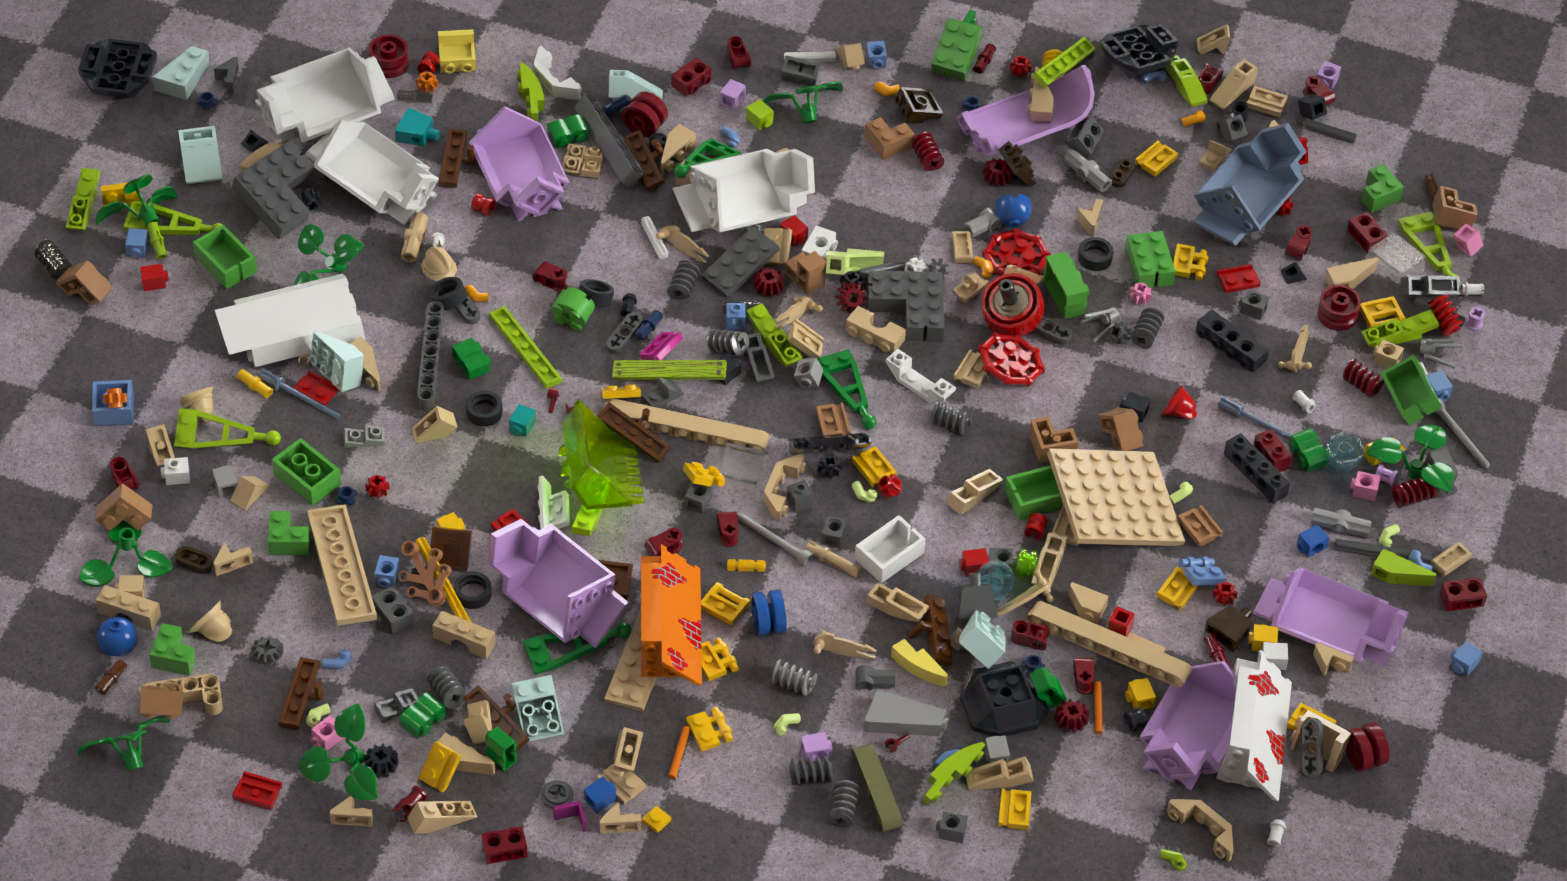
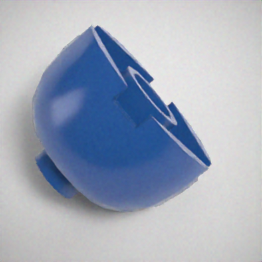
(1013, 210)
(117, 636)

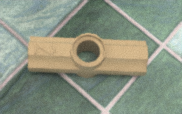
(414, 237)

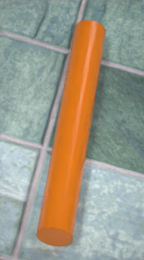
(1098, 726)
(679, 752)

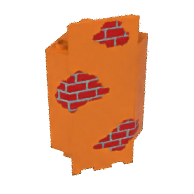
(670, 618)

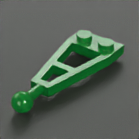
(712, 148)
(841, 361)
(540, 657)

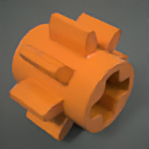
(426, 82)
(114, 398)

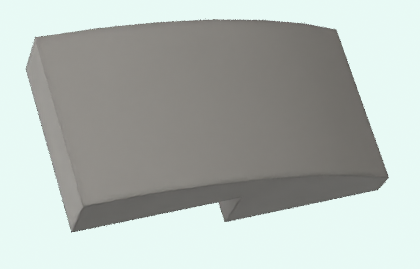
(360, 438)

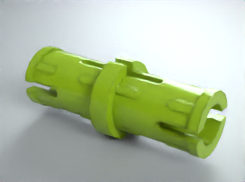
(156, 240)

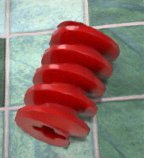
(1444, 315)

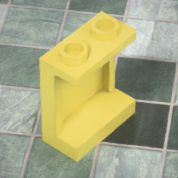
(457, 51)

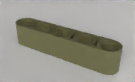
(877, 787)

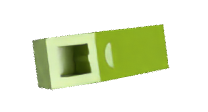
(1398, 570)

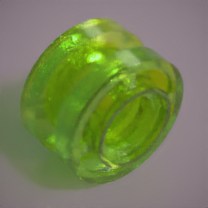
(1027, 562)

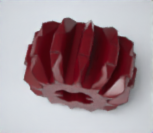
(997, 172)
(768, 282)
(844, 297)
(1072, 715)

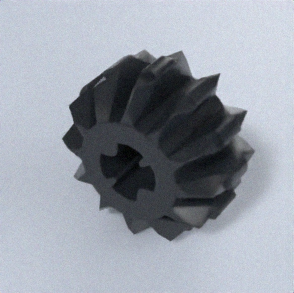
(381, 760)

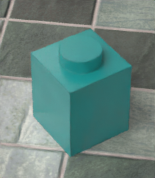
(522, 420)

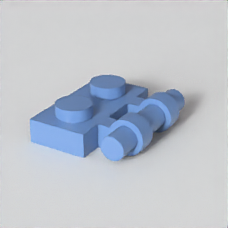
(1202, 571)

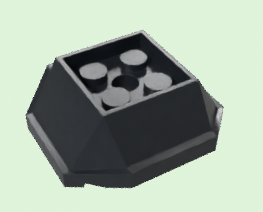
(1140, 49)
(117, 67)
(1002, 700)

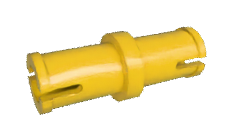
(254, 383)

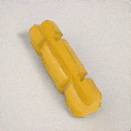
(746, 565)

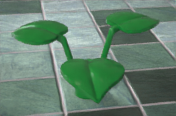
(808, 110)
(146, 213)
(345, 249)
(1431, 436)
(150, 565)
(132, 756)
(316, 766)

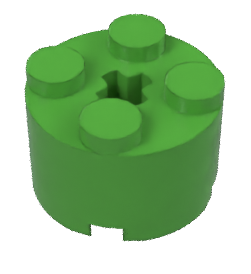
(572, 308)

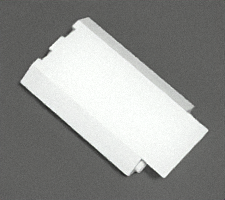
(283, 320)

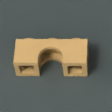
(886, 338)
(142, 611)
(477, 638)

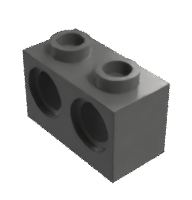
(800, 71)
(1085, 136)
(393, 610)

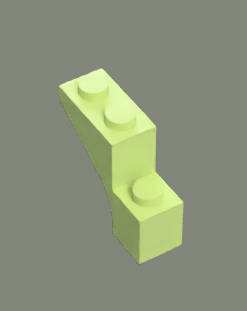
(852, 260)

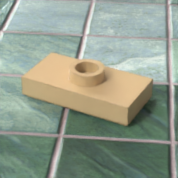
(962, 247)
(1451, 559)

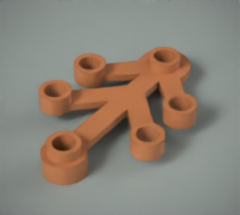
(426, 575)

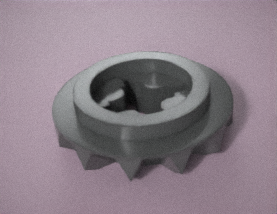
(272, 655)
(552, 788)

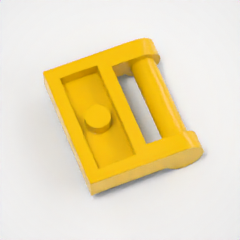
(1380, 309)
(723, 608)

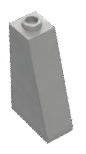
(904, 716)

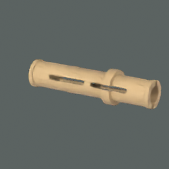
(830, 557)

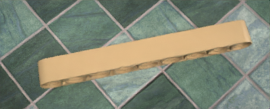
(694, 427)
(1111, 644)

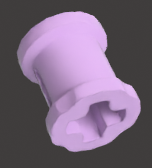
(1475, 318)
(1393, 475)

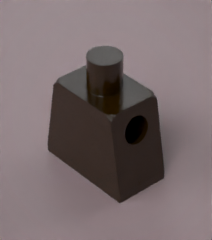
(1230, 626)

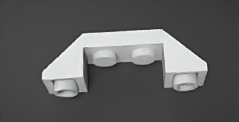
(566, 89)
(900, 366)

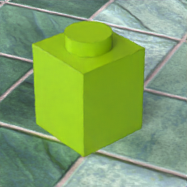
(759, 114)

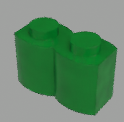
(567, 131)
(471, 358)
(1308, 450)
(1047, 687)
(422, 715)
(500, 748)

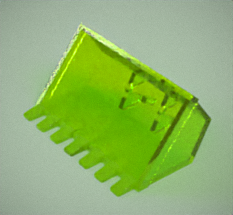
(598, 462)

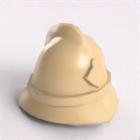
(438, 264)
(199, 400)
(214, 624)

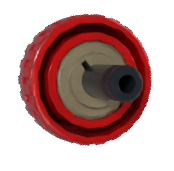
(1012, 305)

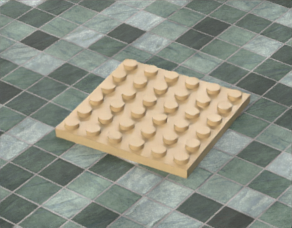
(1115, 497)

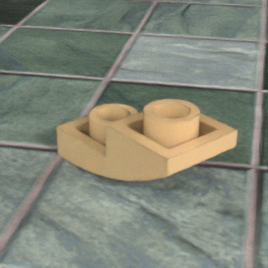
(574, 159)
(592, 162)

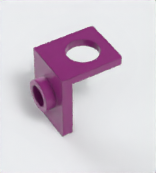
(568, 810)

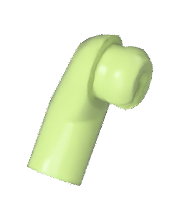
(1185, 490)
(867, 496)
(1387, 533)
(315, 714)
(784, 720)

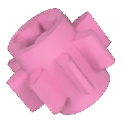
(1140, 293)

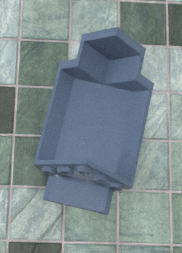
(1251, 184)

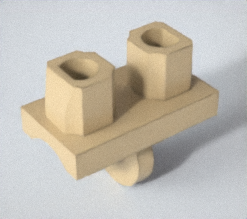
(970, 287)

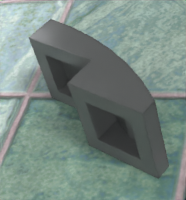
(395, 706)

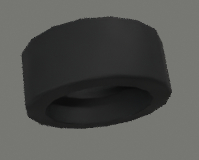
(1091, 263)
(446, 285)
(598, 291)
(484, 419)
(473, 577)

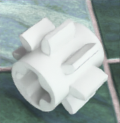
(915, 265)

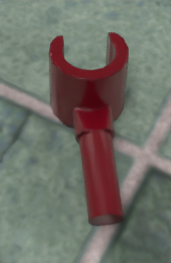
(552, 394)
(896, 742)

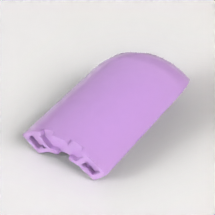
(1009, 118)

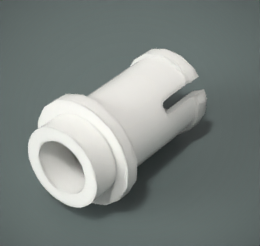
(438, 239)
(1471, 289)
(1307, 404)
(1277, 829)

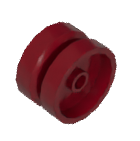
(390, 54)
(645, 113)
(1339, 307)
(1367, 747)

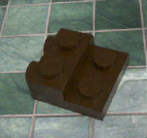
(918, 104)
(1018, 163)

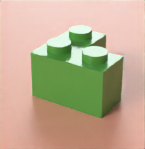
(1382, 189)
(287, 539)
(170, 653)

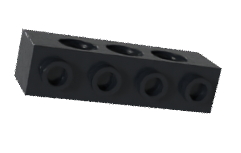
(1232, 340)
(1256, 468)

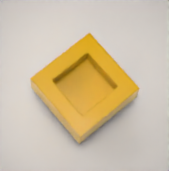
(656, 819)

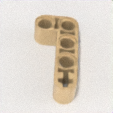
(198, 688)

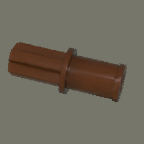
(110, 677)

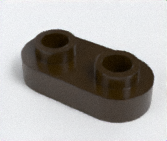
(1121, 172)
(195, 559)

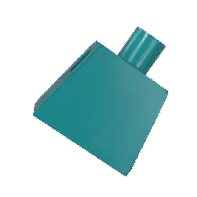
(416, 128)

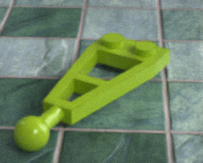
(133, 222)
(1421, 223)
(187, 429)

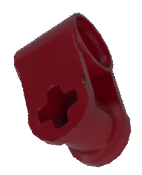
(737, 52)
(1210, 77)
(1316, 86)
(1300, 242)
(551, 276)
(122, 473)
(728, 528)
(653, 544)
(1029, 634)
(1084, 674)

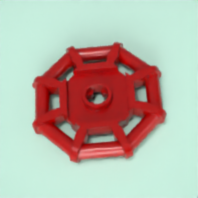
(1018, 246)
(1002, 367)

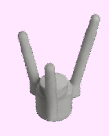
(1107, 317)
(1428, 347)

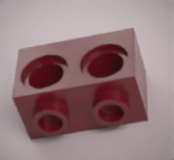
(691, 77)
(1366, 231)
(1272, 449)
(1463, 594)
(504, 849)

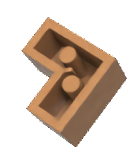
(888, 141)
(1451, 211)
(807, 271)
(86, 281)
(1123, 428)
(1044, 437)
(123, 505)
(161, 700)

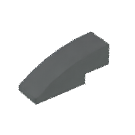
(1430, 285)
(758, 359)

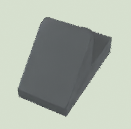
(228, 73)
(663, 394)

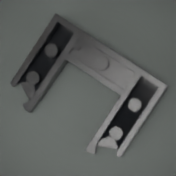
(808, 444)

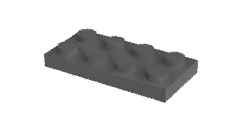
(740, 262)

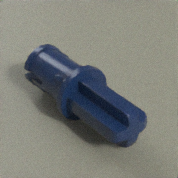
(616, 105)
(649, 325)

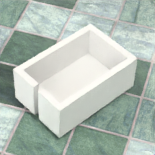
(889, 549)

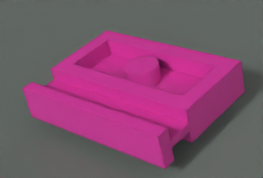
(661, 346)

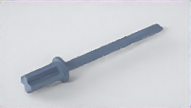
(278, 383)
(1238, 410)

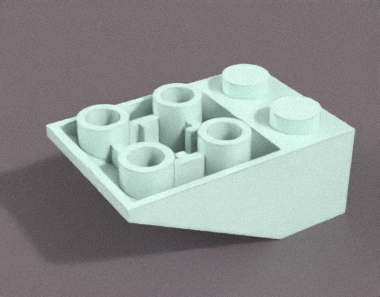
(625, 82)
(200, 155)
(337, 361)
(983, 639)
(537, 708)

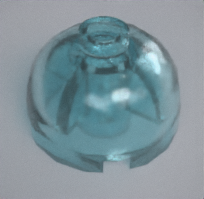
(1344, 452)
(999, 577)

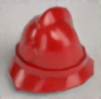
(1181, 405)

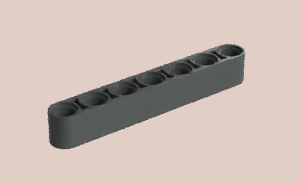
(609, 140)
(430, 355)

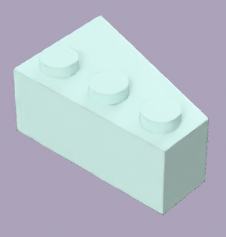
(182, 74)

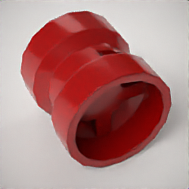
(428, 62)
(482, 204)
(1036, 525)

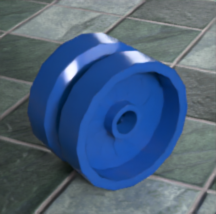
(768, 612)

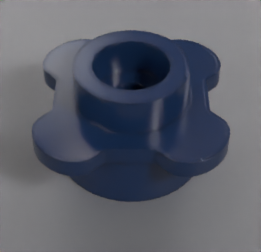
(206, 99)
(971, 103)
(346, 491)
(1032, 659)

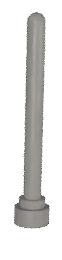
(1461, 435)
(801, 555)

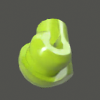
(1175, 858)

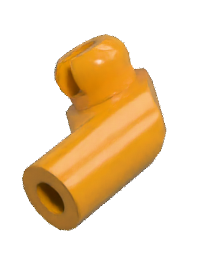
(886, 90)
(1196, 118)
(985, 265)
(475, 295)

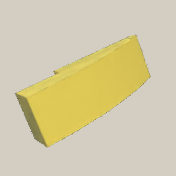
(919, 663)

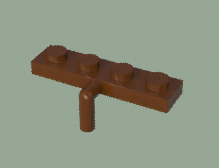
(455, 157)
(645, 159)
(634, 431)
(937, 629)
(300, 693)
(499, 716)

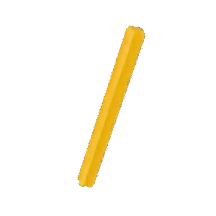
(451, 596)

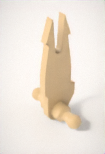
(681, 242)
(800, 307)
(1297, 354)
(1041, 587)
(841, 646)

